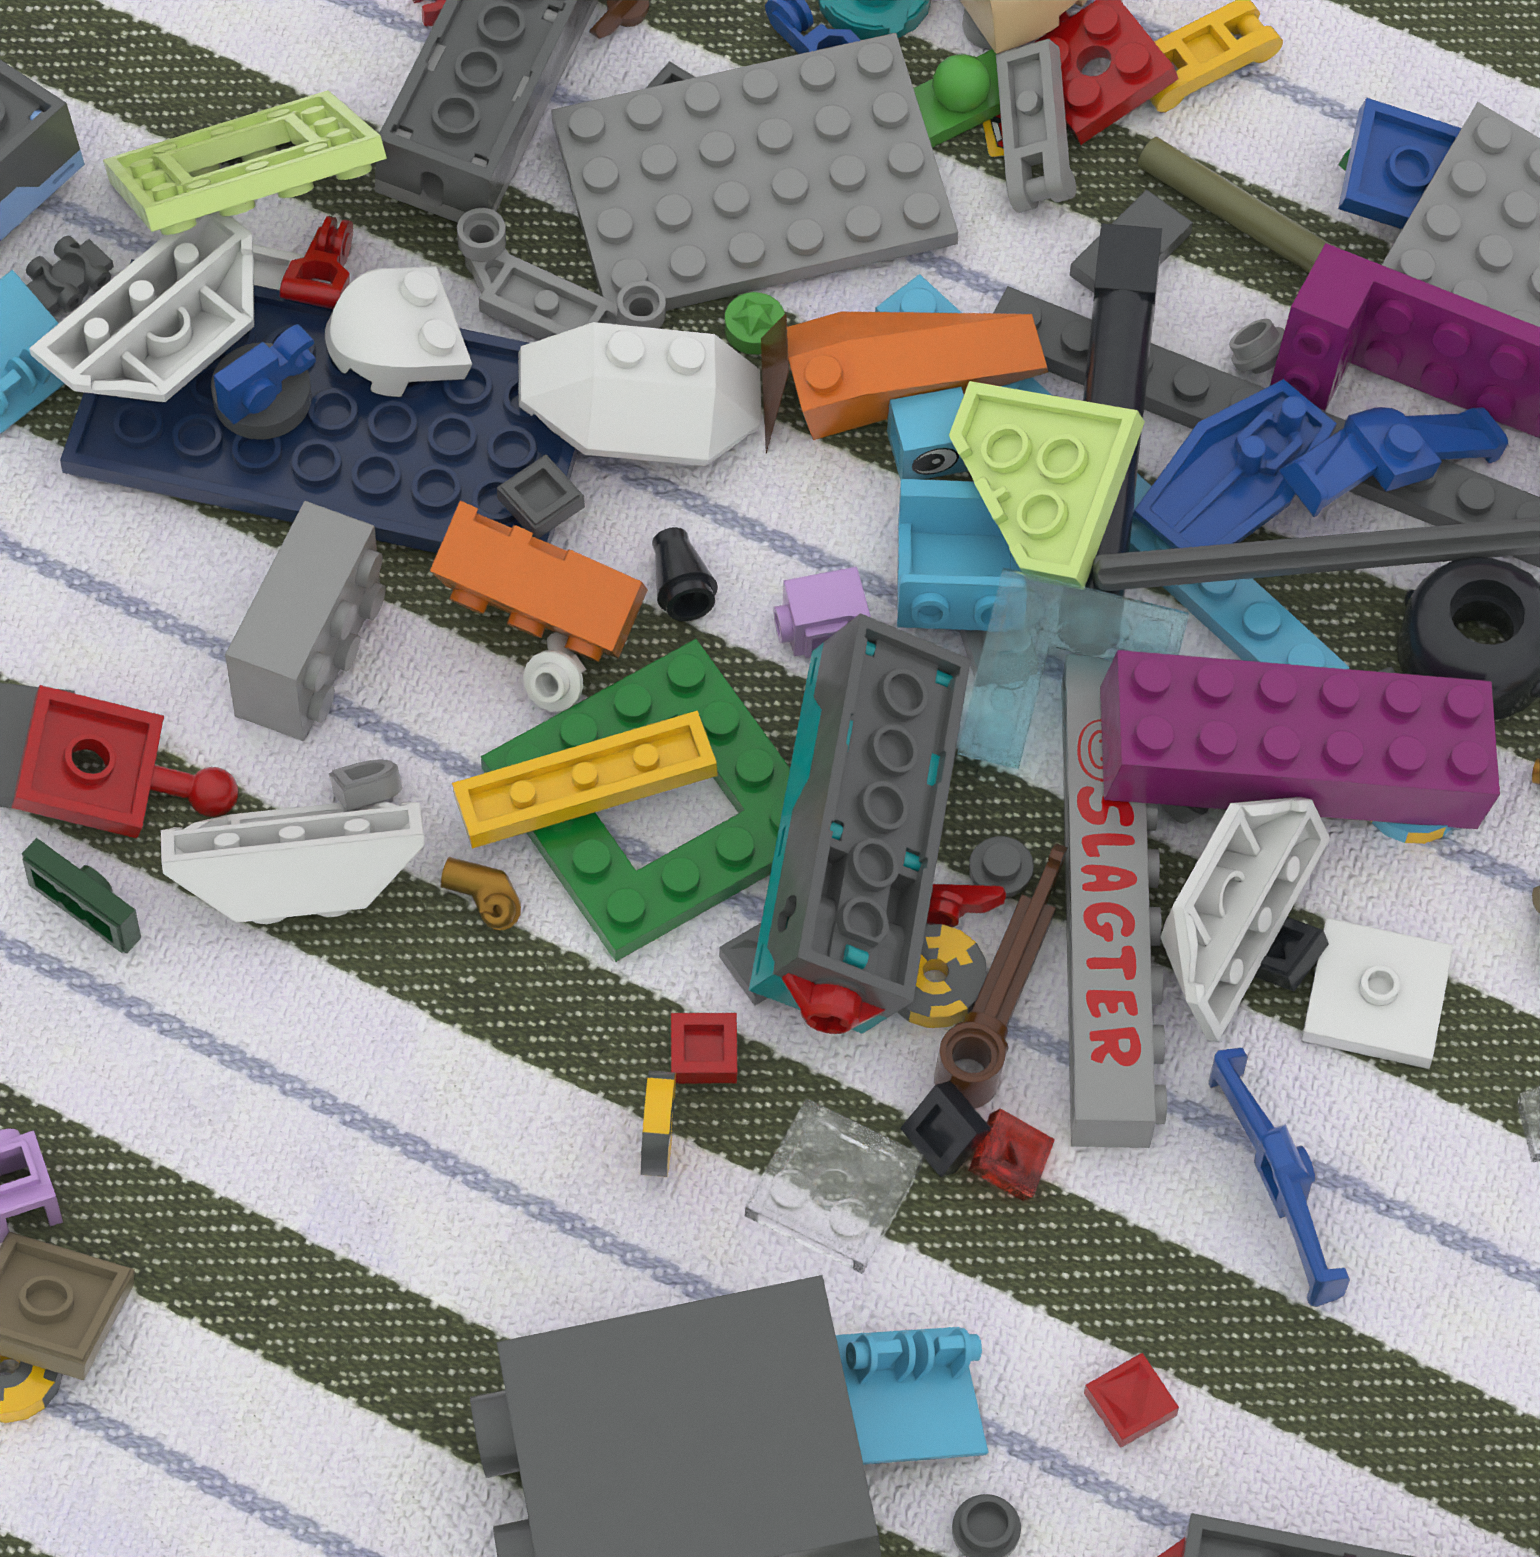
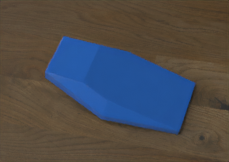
(1229, 468)

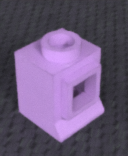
(818, 608)
(28, 1192)

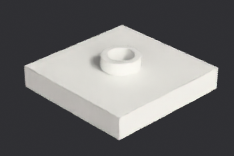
(1378, 993)

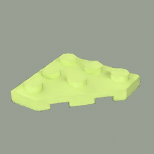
(1046, 472)

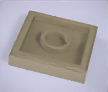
(57, 1304)

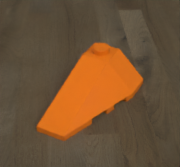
(858, 361)

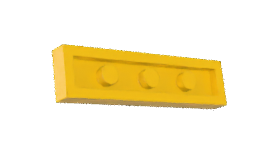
(584, 779)

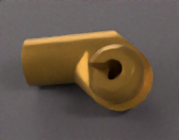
(488, 887)

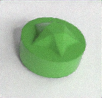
(749, 319)

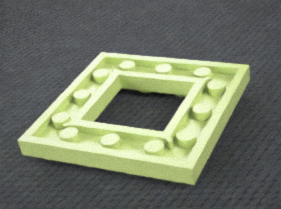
(182, 176)

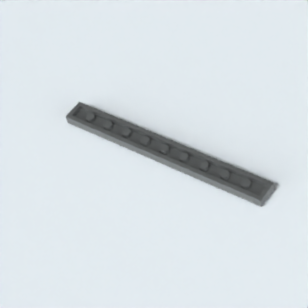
(1194, 391)

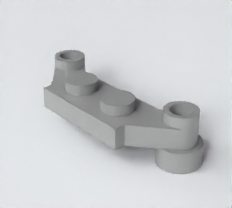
(538, 299)

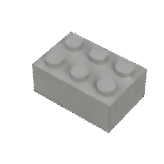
(305, 622)

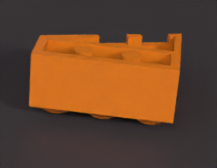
(537, 584)

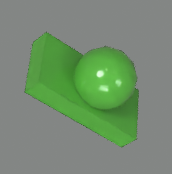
(959, 95)

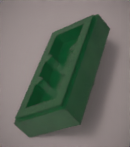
(82, 895)

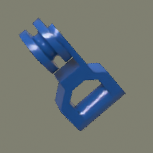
(793, 17)

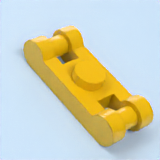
(1209, 51)

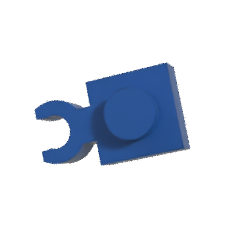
(256, 377)

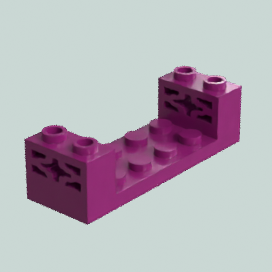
(1411, 335)

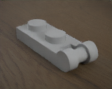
(1034, 125)

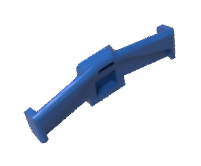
(1392, 449)
(1285, 1173)

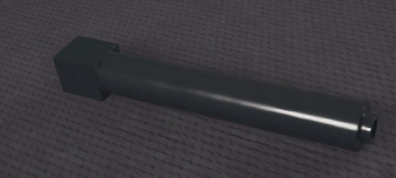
(1121, 349)

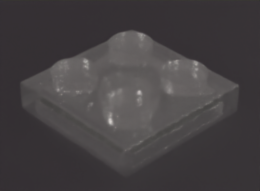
(834, 1186)

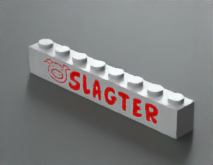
(1108, 935)

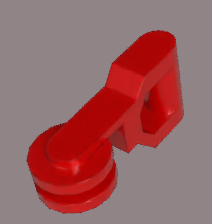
(324, 262)

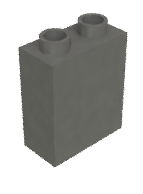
(682, 1434)

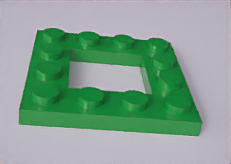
(641, 905)

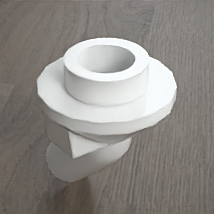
(554, 676)

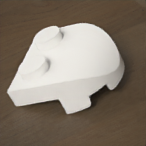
(397, 330)

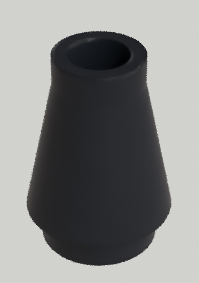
(682, 579)

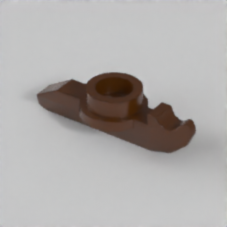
(620, 12)

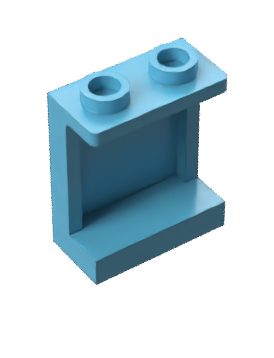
(947, 556)

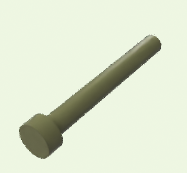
(1231, 203)

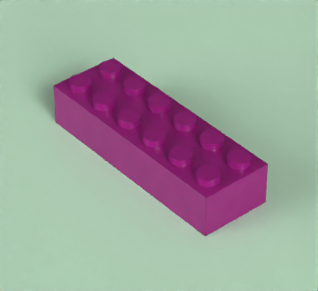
(1270, 731)

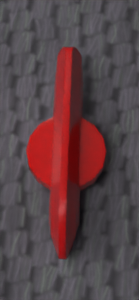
(952, 901)

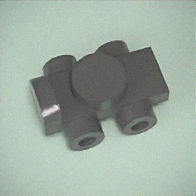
(70, 278)

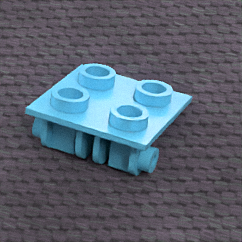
(22, 378)
(913, 1394)

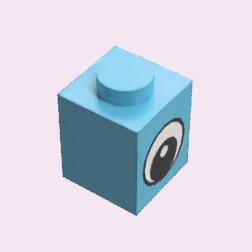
(920, 434)

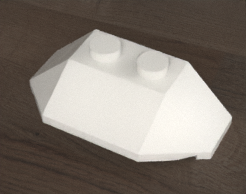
(159, 316)
(641, 392)
(293, 858)
(1239, 902)

